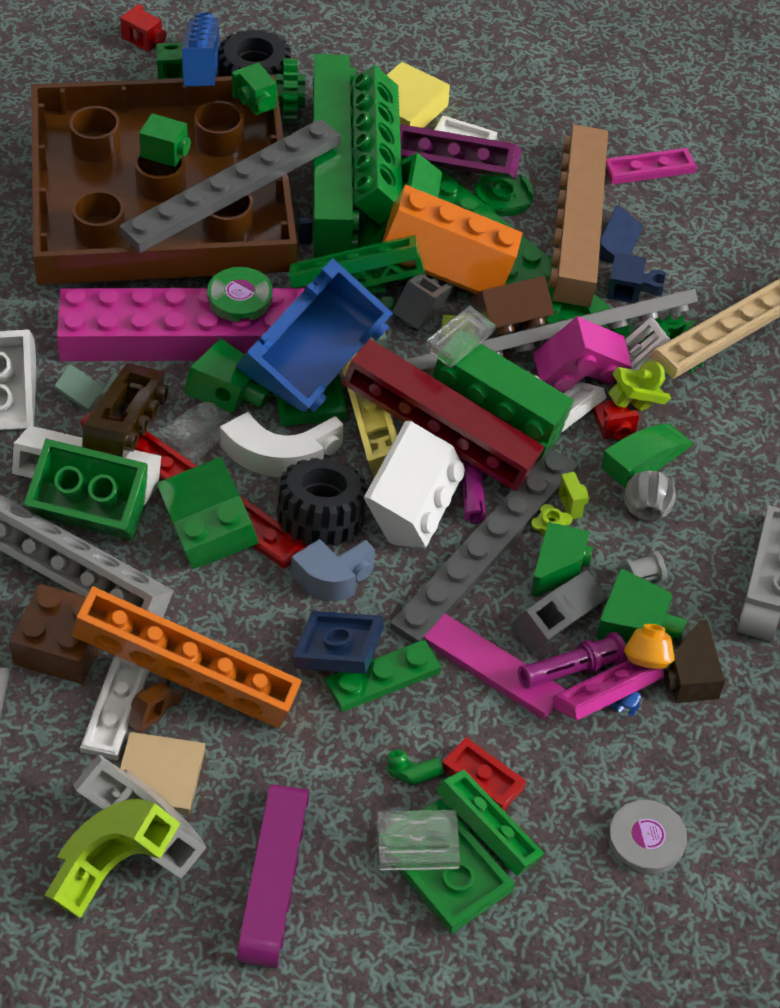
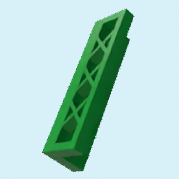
(365, 258)

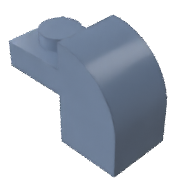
(332, 576)

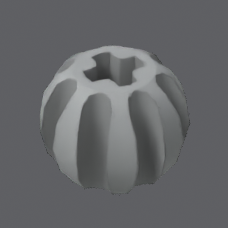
(649, 495)

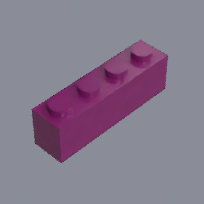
(461, 151)

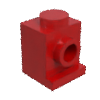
(142, 28)

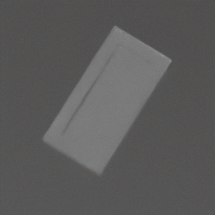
(460, 336)

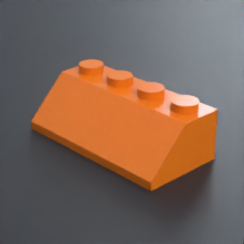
(454, 241)

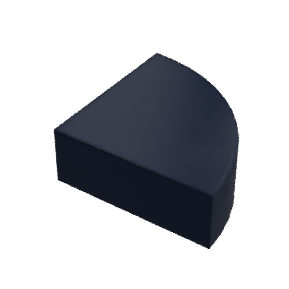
(304, 227)

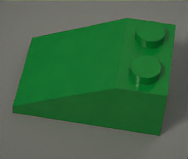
(207, 513)

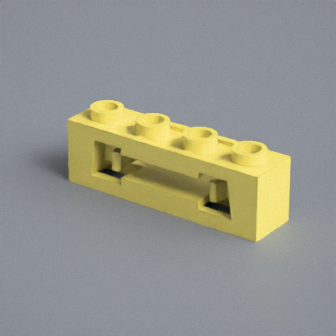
(375, 428)

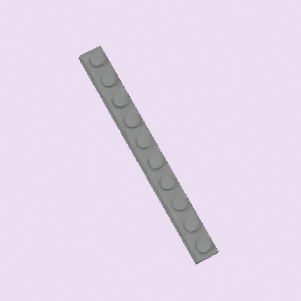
(613, 317)

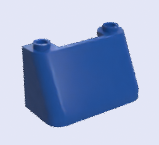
(315, 338)

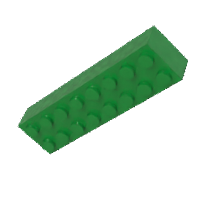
(334, 169)

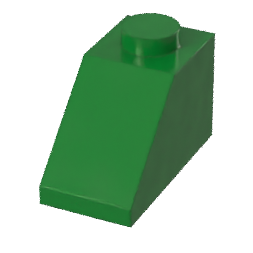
(560, 557)

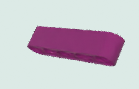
(272, 876)

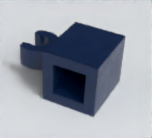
(629, 279)

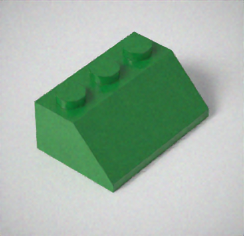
(88, 489)

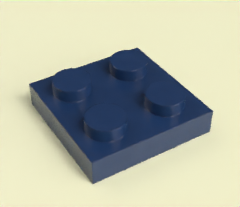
(338, 642)

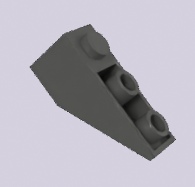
(558, 611)

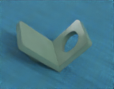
(81, 388)

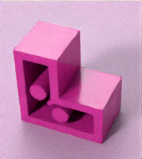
(579, 352)

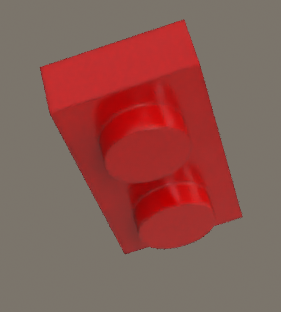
(488, 772)

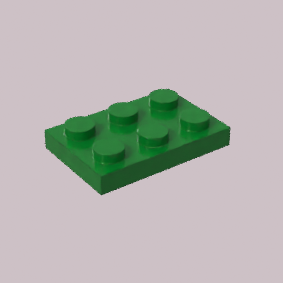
(465, 892)

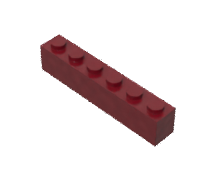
(427, 402)

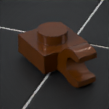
(150, 704)

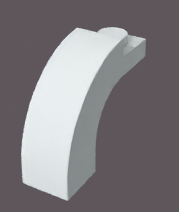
(272, 453)

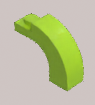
(102, 843)

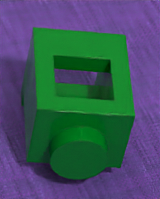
(254, 88)

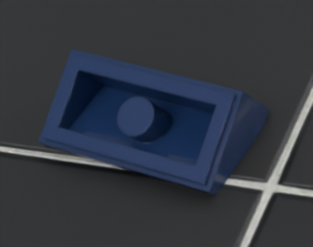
(619, 235)

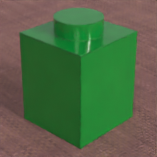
(164, 140)

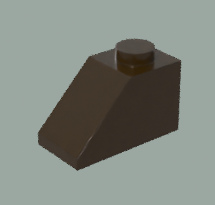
(695, 668)

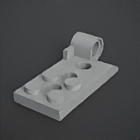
(762, 599)

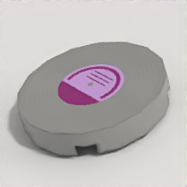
(647, 836)

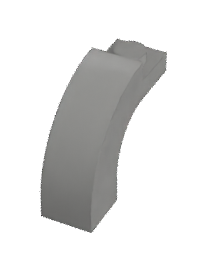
(108, 784)

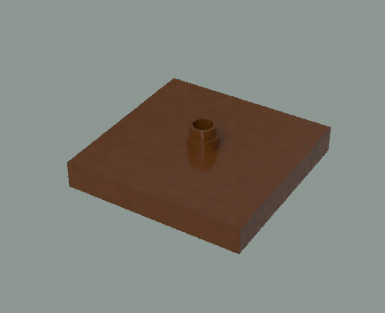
(94, 181)

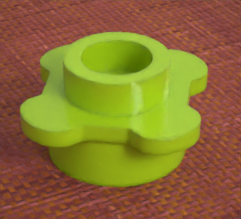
(547, 513)

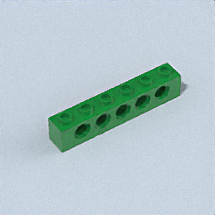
(376, 143)

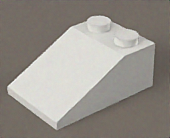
(17, 380)

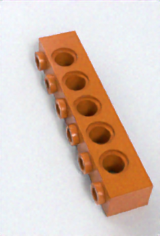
(185, 657)

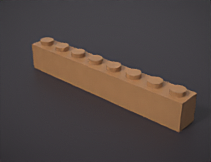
(579, 216)

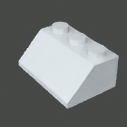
(414, 486)

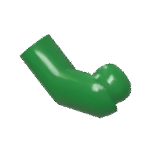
(411, 772)

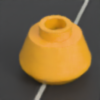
(650, 647)

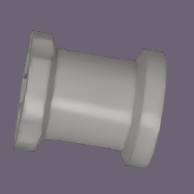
(648, 568)

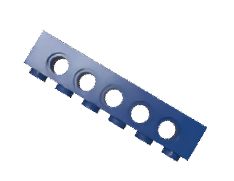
(201, 50)

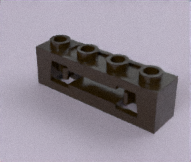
(144, 392)

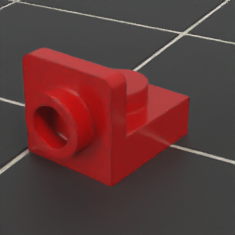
(615, 420)

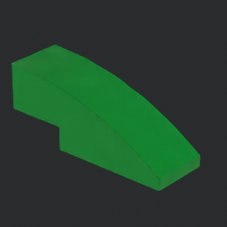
(644, 451)

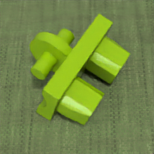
(639, 386)

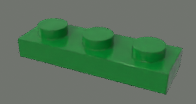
(384, 676)
(490, 822)

